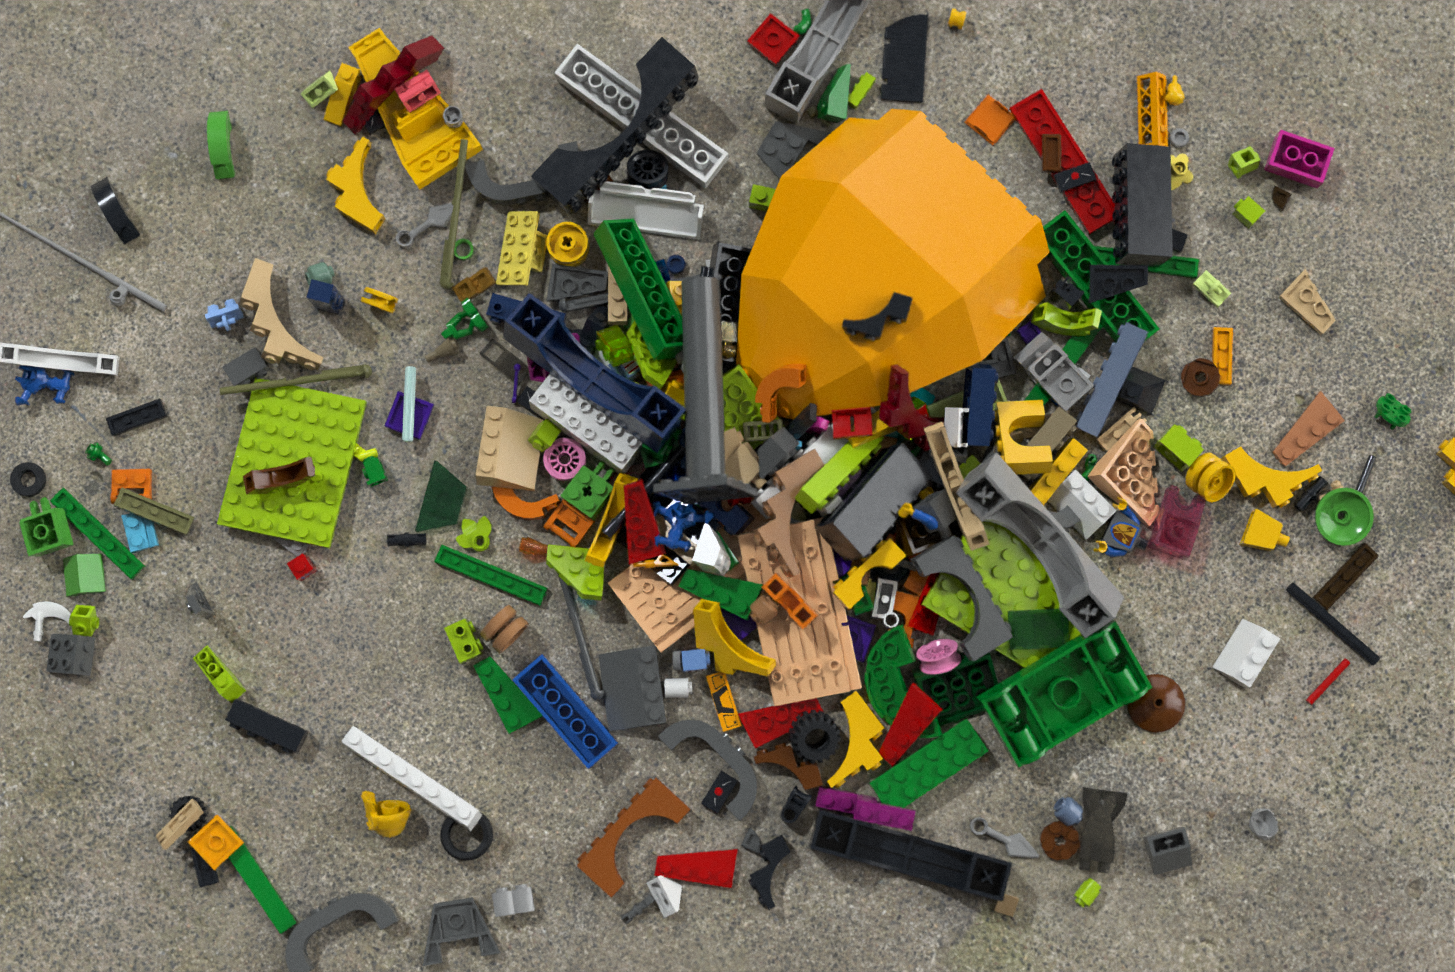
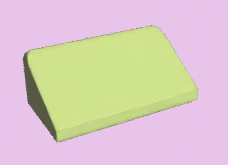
(320, 89)

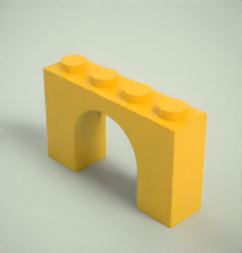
(1016, 415)

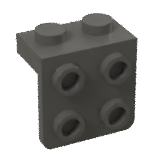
(70, 654)

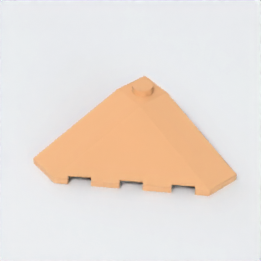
(1128, 472)

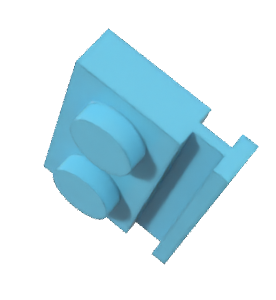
(139, 532)

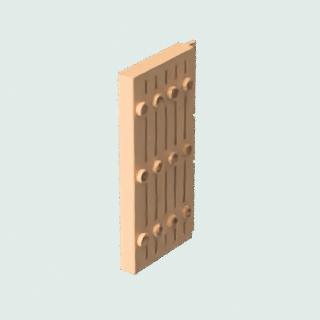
(665, 609)
(822, 655)

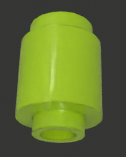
(1087, 893)

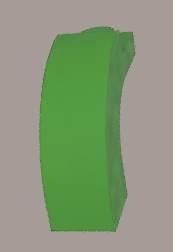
(219, 144)

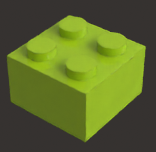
(1178, 447)

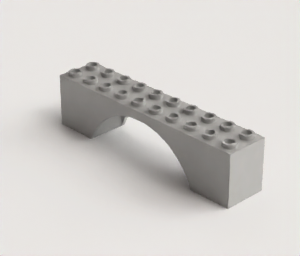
(810, 63)
(1081, 587)

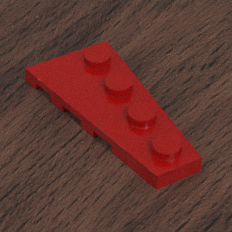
(640, 524)
(923, 618)
(774, 721)
(910, 722)
(700, 867)

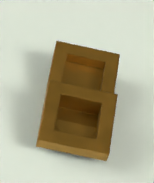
(474, 285)

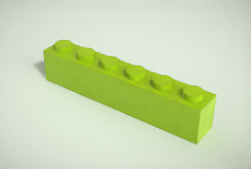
(836, 474)

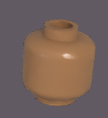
(764, 609)

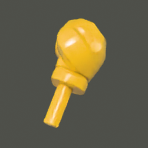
(1174, 93)

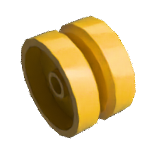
(563, 234)
(1210, 477)

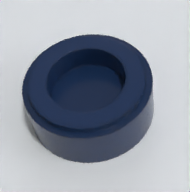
(675, 264)

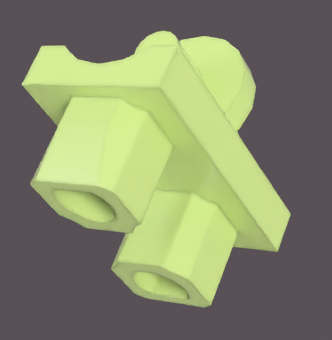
(1211, 288)

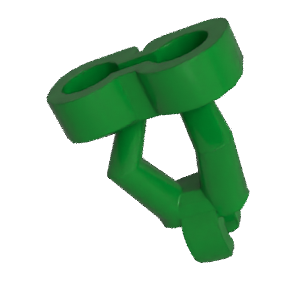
(475, 321)

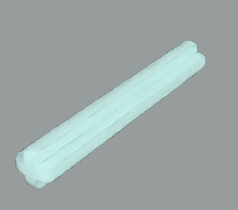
(409, 404)

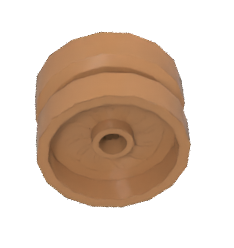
(505, 628)

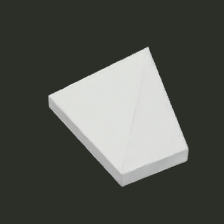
(666, 894)

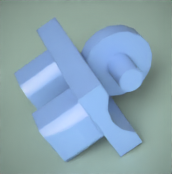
(225, 316)

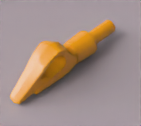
(656, 563)

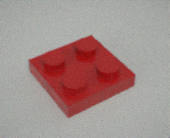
(773, 39)

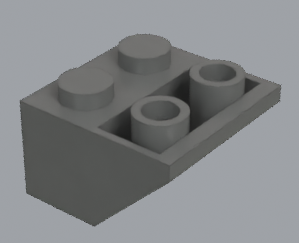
(776, 452)
(1168, 850)

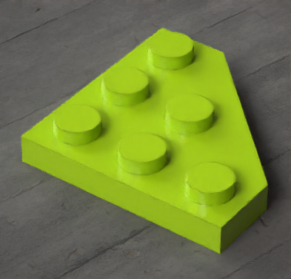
(652, 370)
(575, 571)

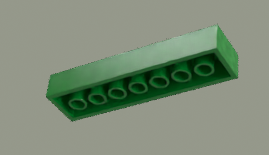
(1071, 255)
(642, 286)

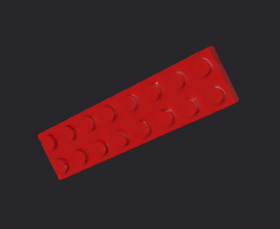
(1090, 201)

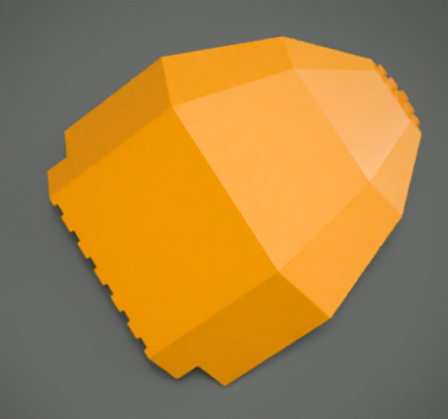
(876, 216)

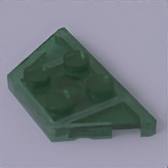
(441, 500)

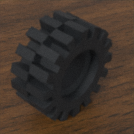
(181, 802)

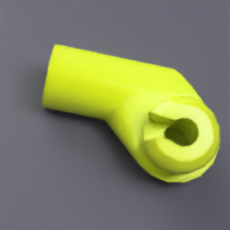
(361, 454)

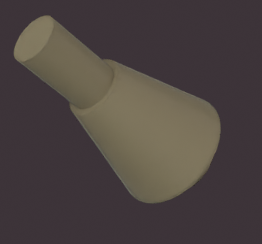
(447, 348)

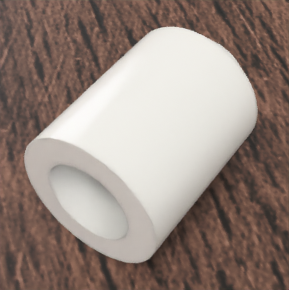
(677, 688)

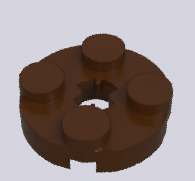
(1196, 367)
(1063, 851)

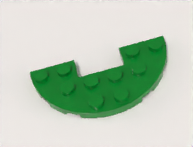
(884, 679)

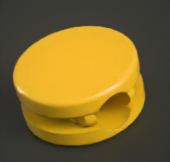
(380, 300)

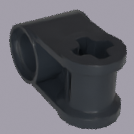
(795, 804)

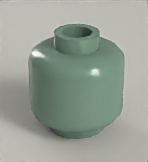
(319, 272)

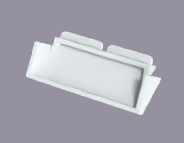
(653, 210)

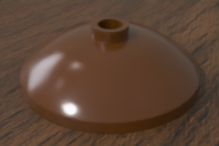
(1161, 718)

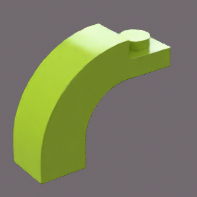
(1065, 322)

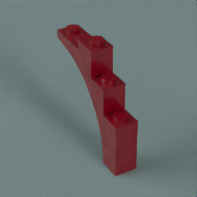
(390, 76)
(901, 412)

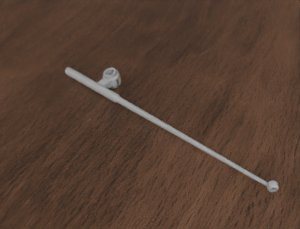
(117, 296)

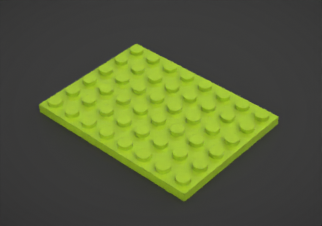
(282, 429)
(1014, 580)

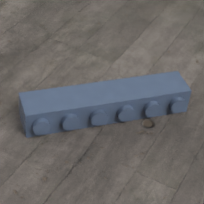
(1112, 378)

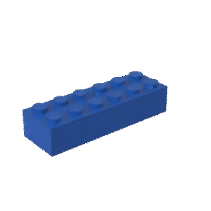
(565, 711)

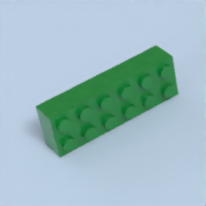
(929, 766)

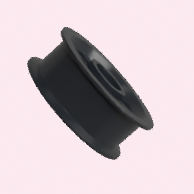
(647, 169)

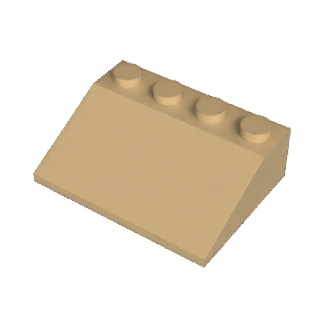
(504, 452)

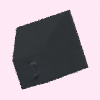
(1141, 390)

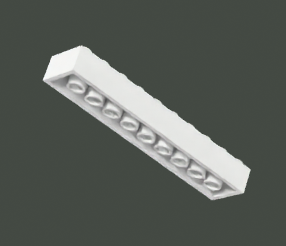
(619, 102)

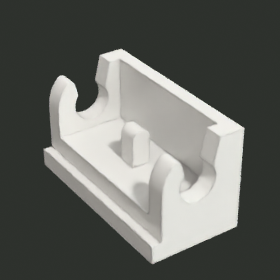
(954, 425)

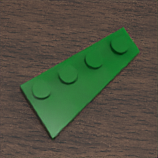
(731, 593)
(506, 696)

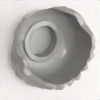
(1263, 824)

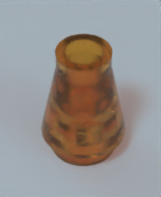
(532, 547)

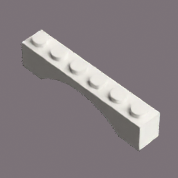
(59, 359)

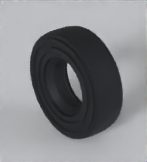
(17, 473)

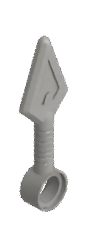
(437, 217)
(1015, 844)

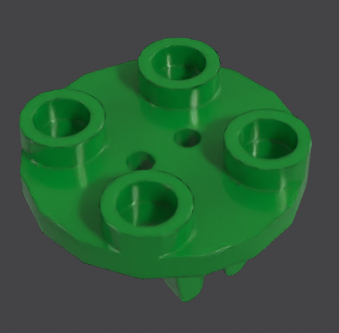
(1393, 411)

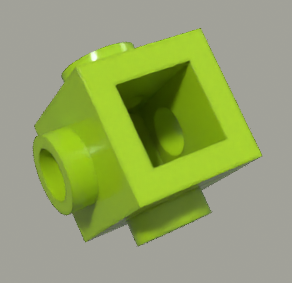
(84, 620)

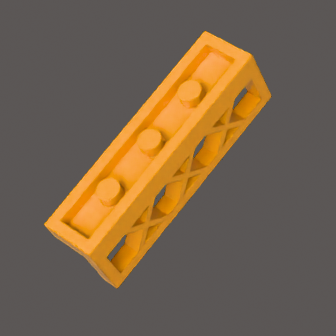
(1158, 126)

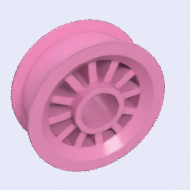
(562, 442)
(938, 656)

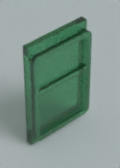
(1038, 629)

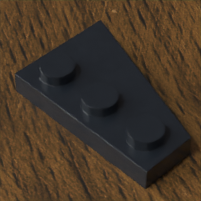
(1115, 279)

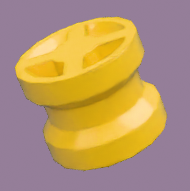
(957, 18)

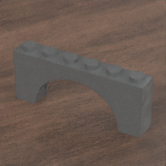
(988, 626)

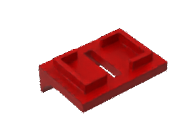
(842, 423)

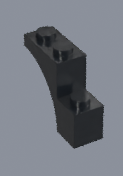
(595, 322)
(872, 327)
(773, 851)

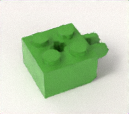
(589, 480)
(45, 530)

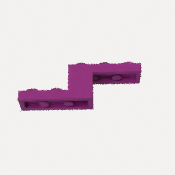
(865, 808)

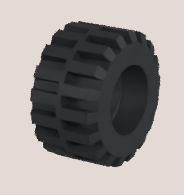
(825, 746)

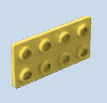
(521, 249)

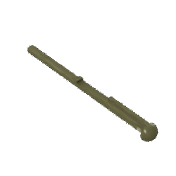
(449, 245)
(330, 374)

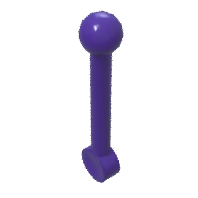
(517, 367)

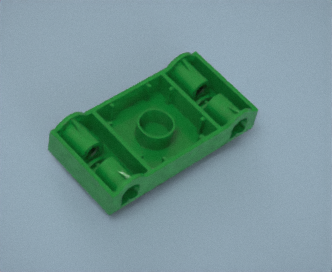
(1064, 693)

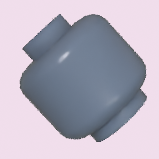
(1068, 811)

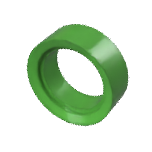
(464, 258)

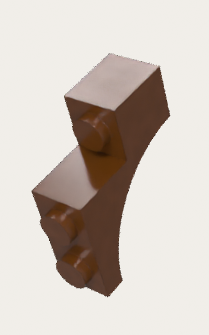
(279, 477)
(783, 755)

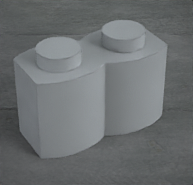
(513, 901)

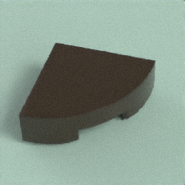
(1280, 197)

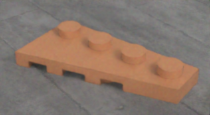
(1312, 425)

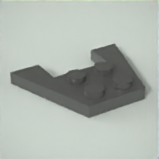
(785, 145)
(454, 922)

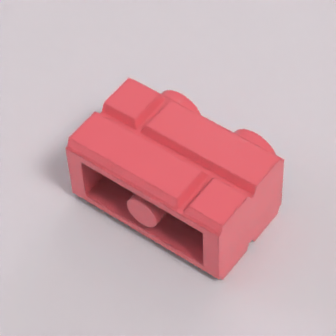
(417, 91)

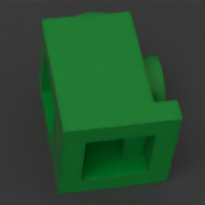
(374, 471)

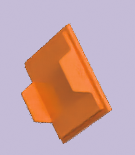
(990, 119)

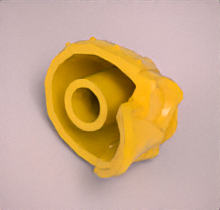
(385, 816)

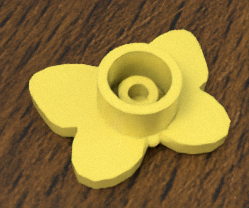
(1180, 171)

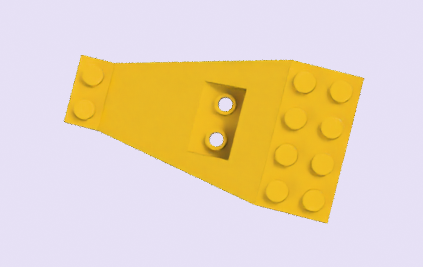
(420, 137)

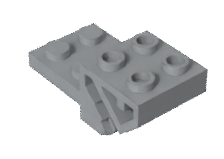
(1053, 371)

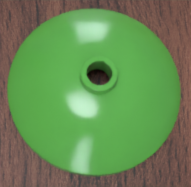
(1356, 518)

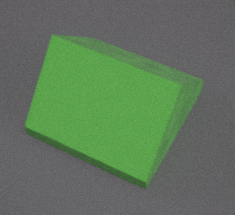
(84, 574)

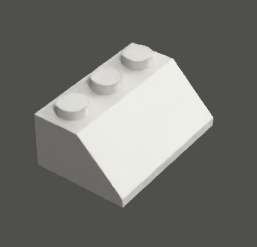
(1084, 502)
(1246, 653)

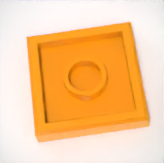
(215, 842)

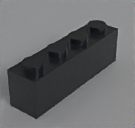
(267, 726)

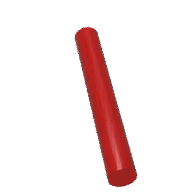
(1328, 681)

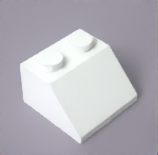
(711, 553)

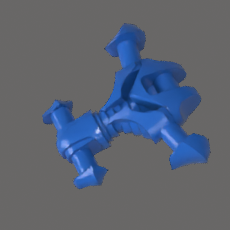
(36, 378)
(679, 518)

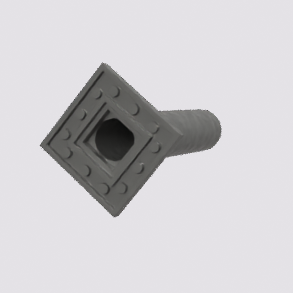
(703, 401)

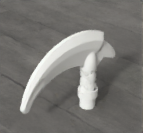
(42, 610)

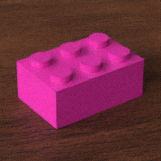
(1299, 159)

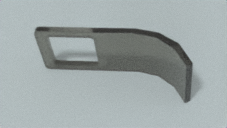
(506, 362)

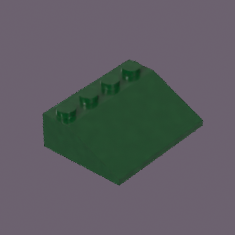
(958, 688)

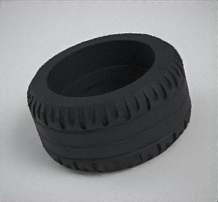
(470, 855)

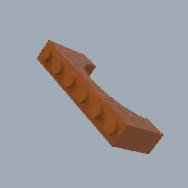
(600, 860)

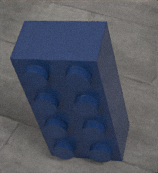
(979, 398)

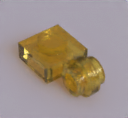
(729, 335)

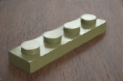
(154, 511)

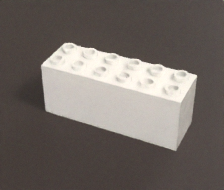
(586, 424)

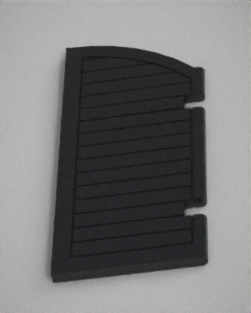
(905, 59)

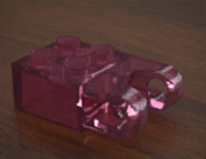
(1176, 518)

